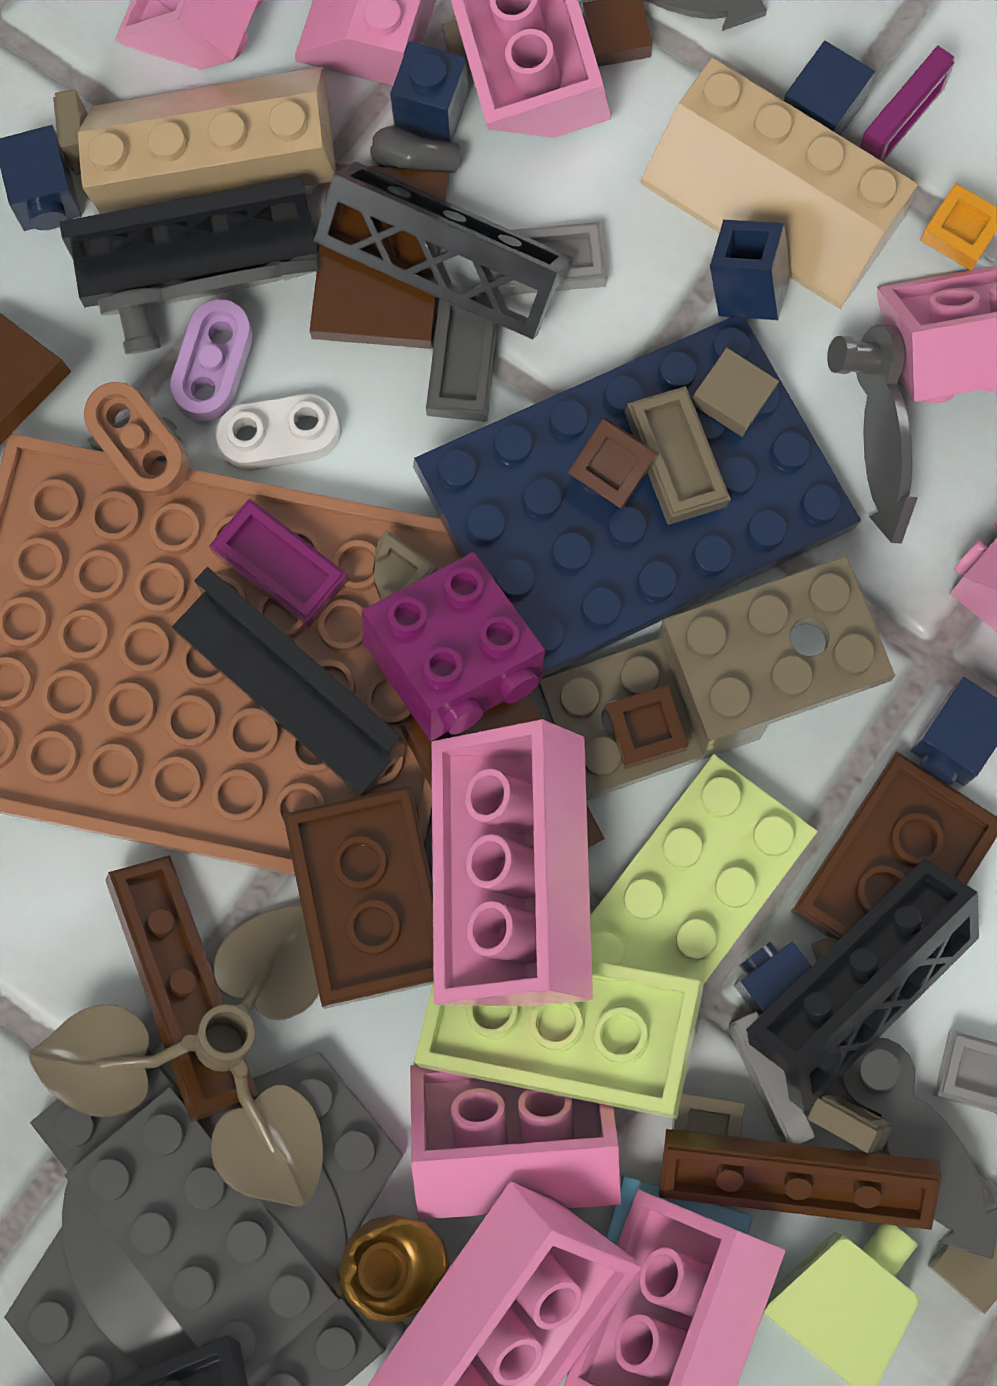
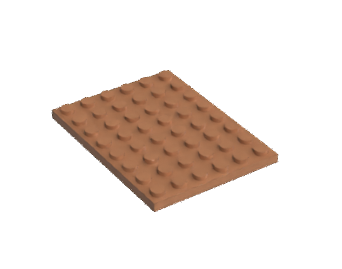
(118, 716)

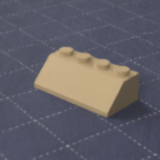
(207, 140)
(757, 158)

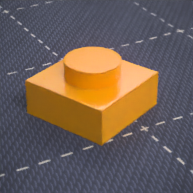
(962, 227)

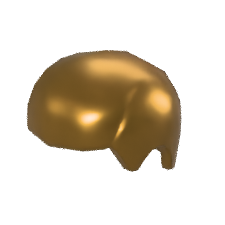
(392, 1267)

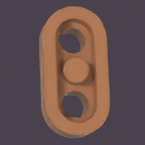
(139, 441)

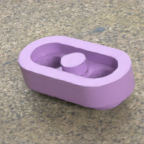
(211, 364)

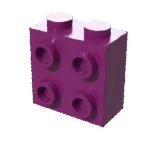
(453, 647)

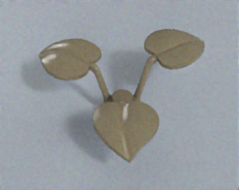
(259, 1150)

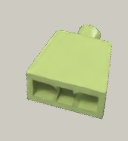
(849, 1303)

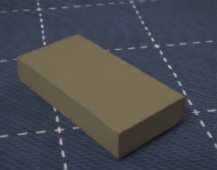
(685, 469)

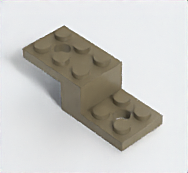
(727, 671)

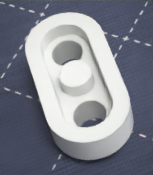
(277, 437)

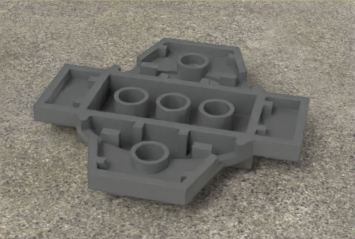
(175, 1258)

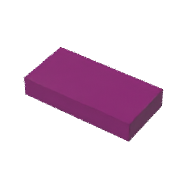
(908, 105)
(279, 562)

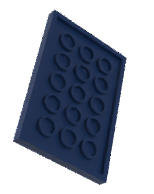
(602, 571)

